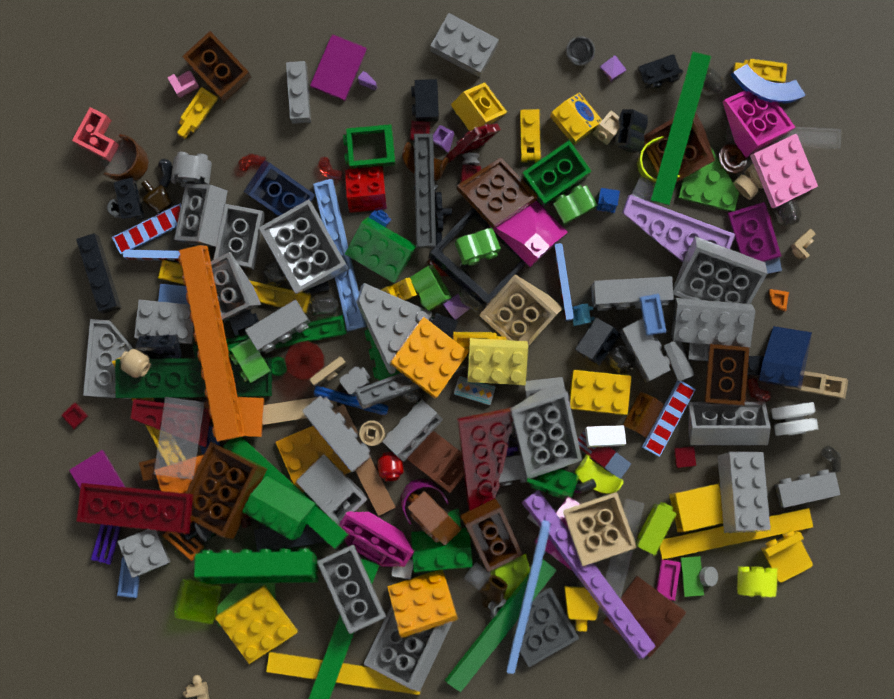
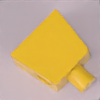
(580, 606)

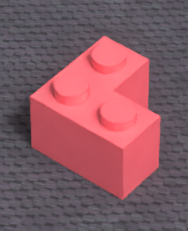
(91, 135)

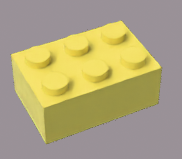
(497, 361)

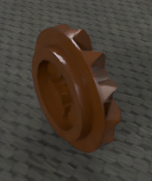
(730, 151)

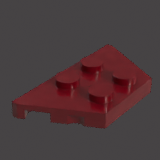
(473, 140)

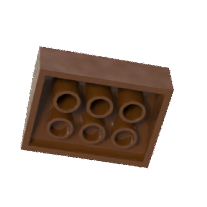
(223, 489)

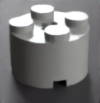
(191, 169)

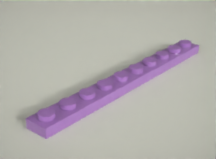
(590, 576)

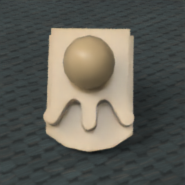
(197, 689)

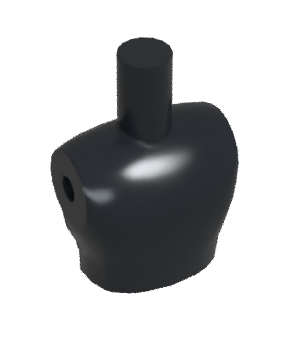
(204, 533)

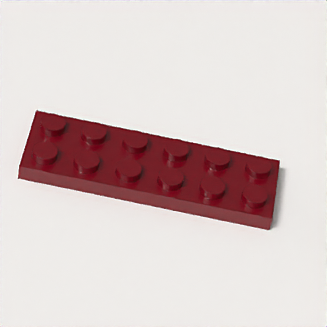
(135, 508)

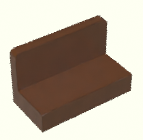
(643, 414)

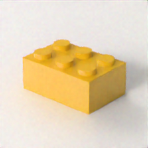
(599, 392)

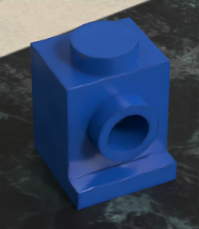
(607, 200)

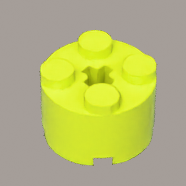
(757, 581)

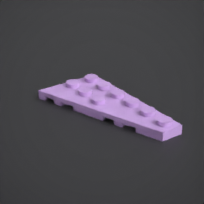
(671, 228)

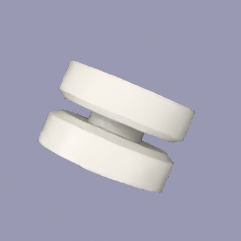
(794, 418)

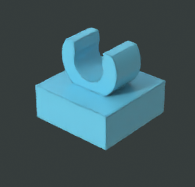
(581, 314)

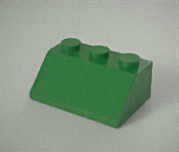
(279, 508)
(437, 556)

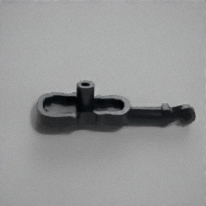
(439, 213)

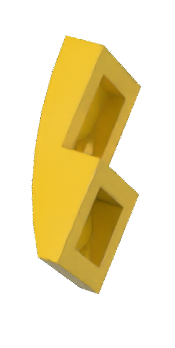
(403, 289)

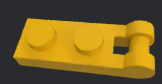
(530, 135)

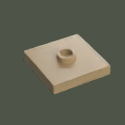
(328, 372)

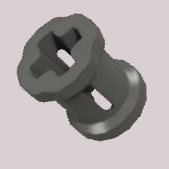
(112, 210)

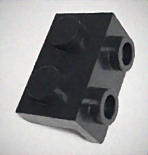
(159, 346)

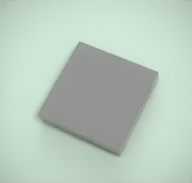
(679, 360)

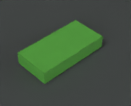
(690, 576)

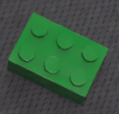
(556, 173)
(380, 249)

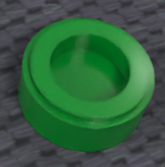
(278, 366)

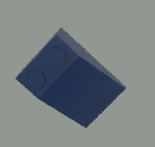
(276, 189)
(786, 357)

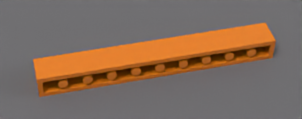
(211, 342)

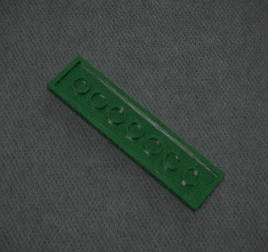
(183, 379)

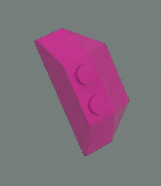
(376, 539)

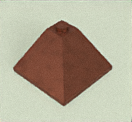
(696, 154)
(651, 610)

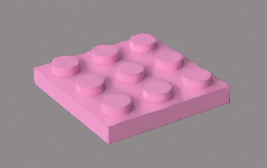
(784, 170)

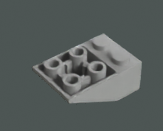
(331, 489)

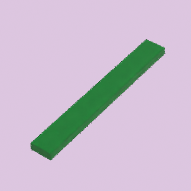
(681, 128)
(317, 330)
(319, 520)
(495, 631)
(337, 650)

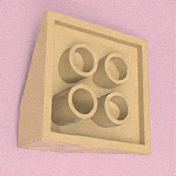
(520, 311)
(599, 529)

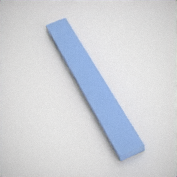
(346, 281)
(528, 596)

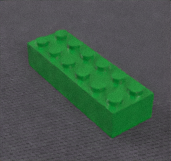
(256, 566)

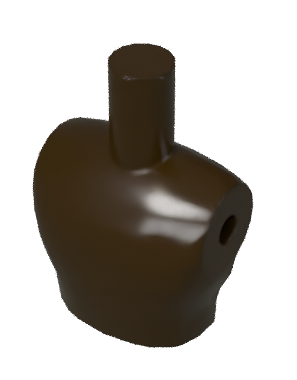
(156, 198)
(493, 590)

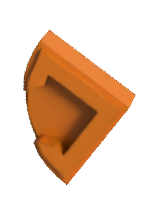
(779, 299)

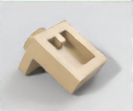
(607, 128)
(803, 241)

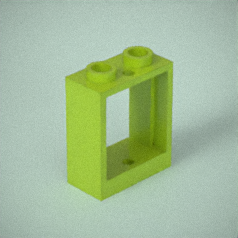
(655, 528)

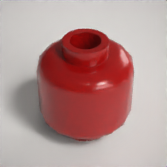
(390, 467)

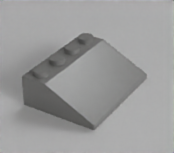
(303, 247)
(718, 274)
(546, 431)
(408, 657)

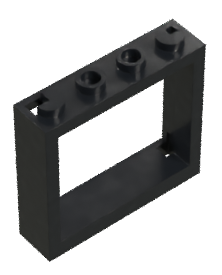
(457, 274)

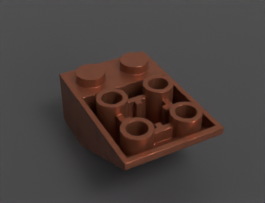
(439, 461)

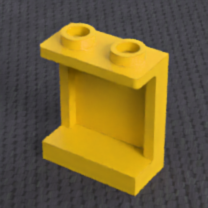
(697, 508)

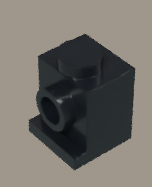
(243, 321)

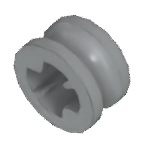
(471, 159)

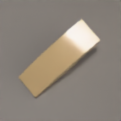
(823, 385)

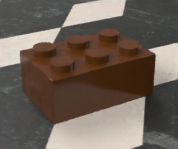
(217, 66)
(726, 374)
(491, 535)

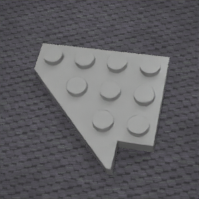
(388, 320)
(104, 346)

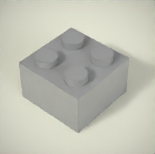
(144, 552)

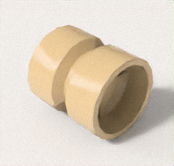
(748, 183)
(372, 433)

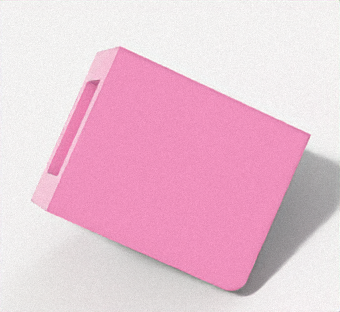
(183, 84)

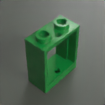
(349, 157)

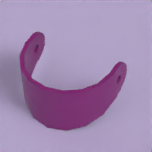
(416, 484)

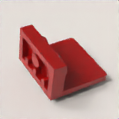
(365, 189)

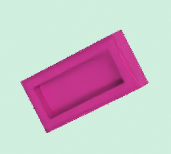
(668, 578)

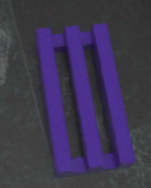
(113, 545)

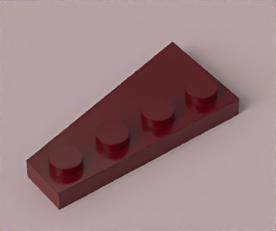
(151, 414)

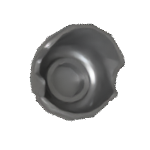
(580, 50)

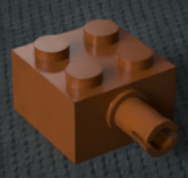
(432, 518)

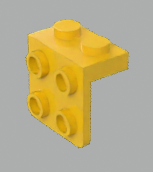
(787, 555)

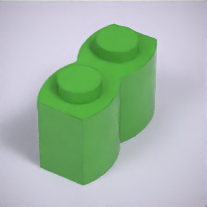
(574, 204)
(478, 246)
(430, 287)
(250, 360)

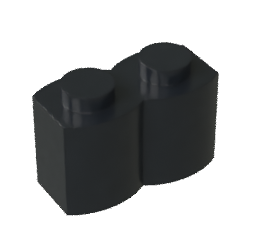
(631, 130)

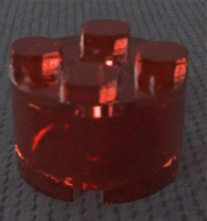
(297, 353)

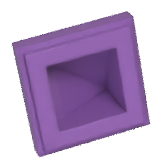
(613, 68)
(365, 80)
(443, 138)
(455, 307)

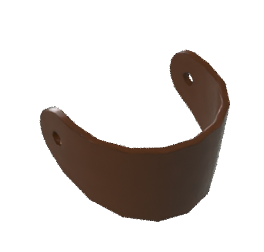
(409, 161)
(139, 166)

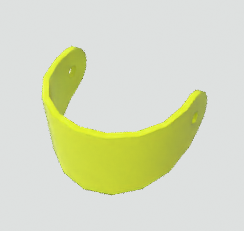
(642, 171)
(605, 481)

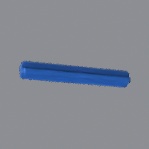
(348, 400)

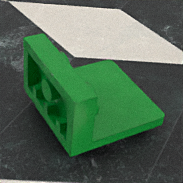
(558, 482)

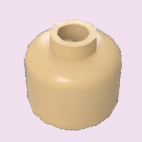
(135, 363)

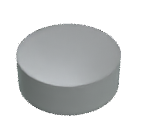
(708, 576)

